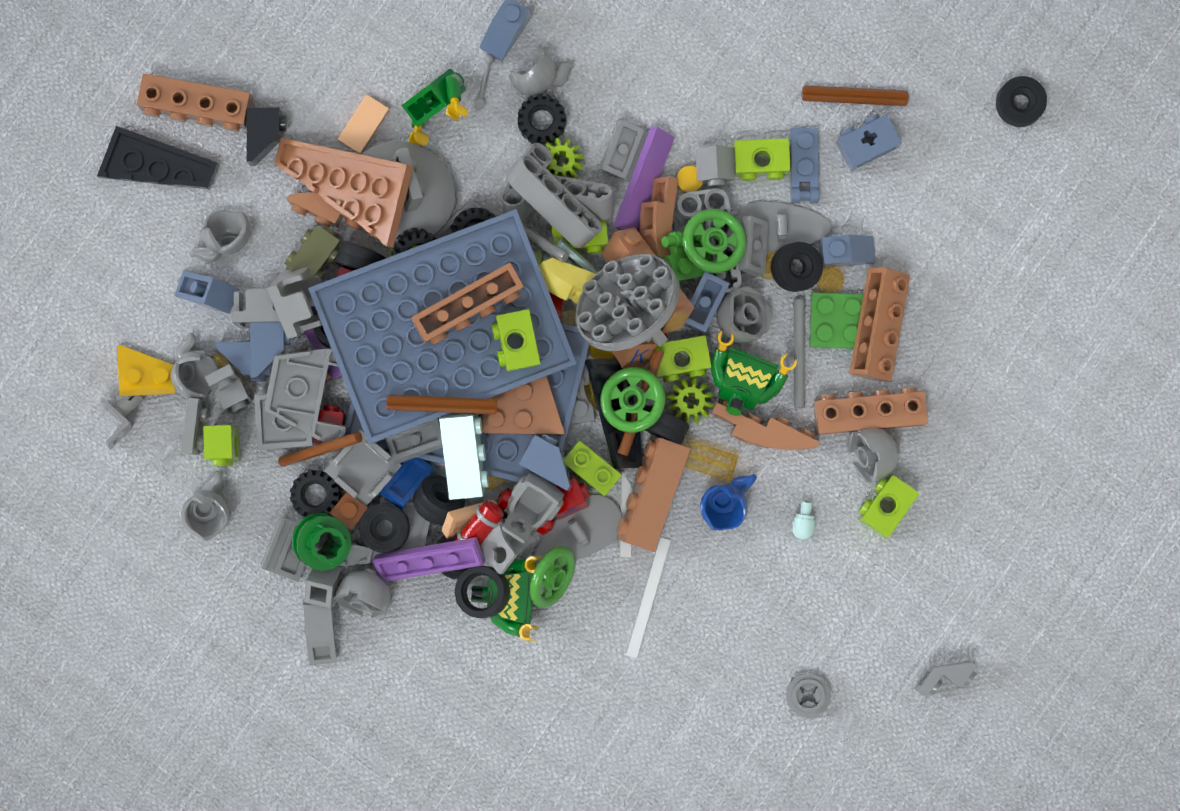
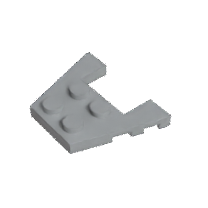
(297, 392)
(417, 537)

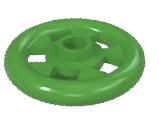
(697, 254)
(634, 376)
(551, 576)

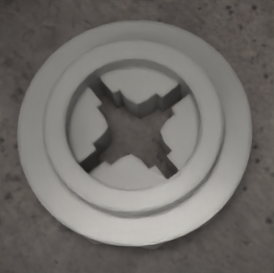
(808, 709)

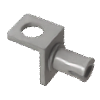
(120, 411)

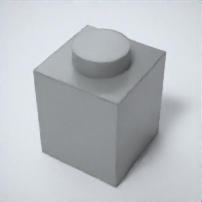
(715, 165)
(322, 586)

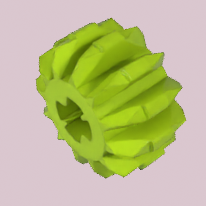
(571, 158)
(698, 396)

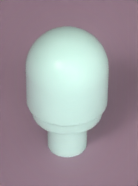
(804, 522)

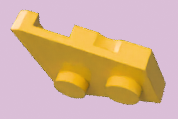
(142, 374)

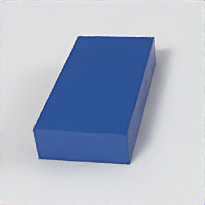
(406, 481)

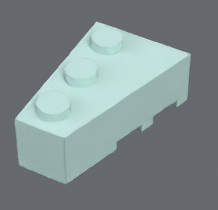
(463, 455)

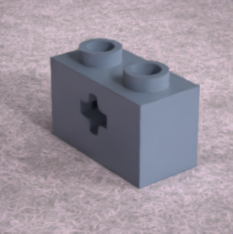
(858, 154)

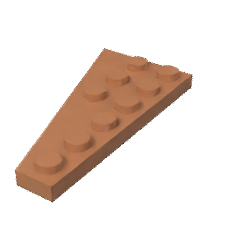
(354, 184)
(525, 411)

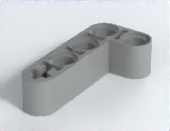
(593, 195)
(551, 197)
(701, 199)

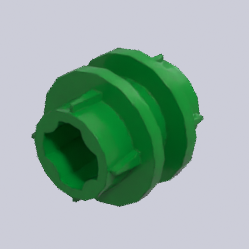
(308, 534)

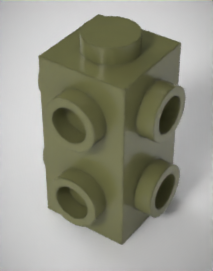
(317, 249)

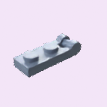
(804, 164)

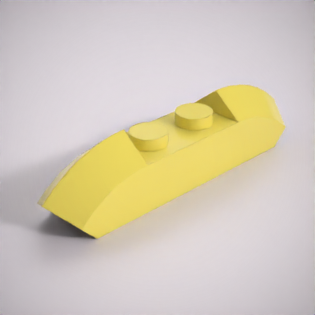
(564, 279)

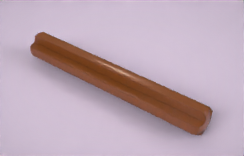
(855, 95)
(441, 404)

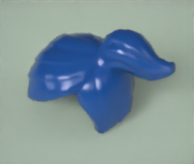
(726, 504)

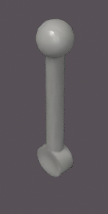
(479, 103)

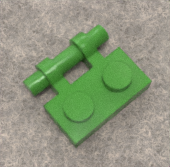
(678, 259)

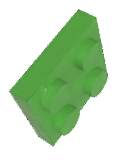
(834, 320)

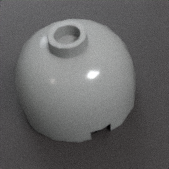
(743, 315)
(875, 453)
(364, 592)

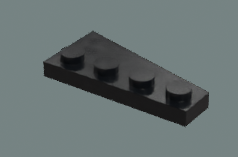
(150, 161)
(599, 372)

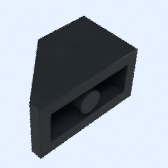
(264, 132)

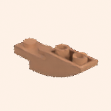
(325, 213)
(657, 215)
(774, 435)

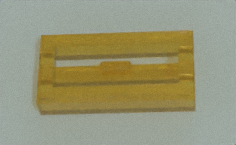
(730, 467)

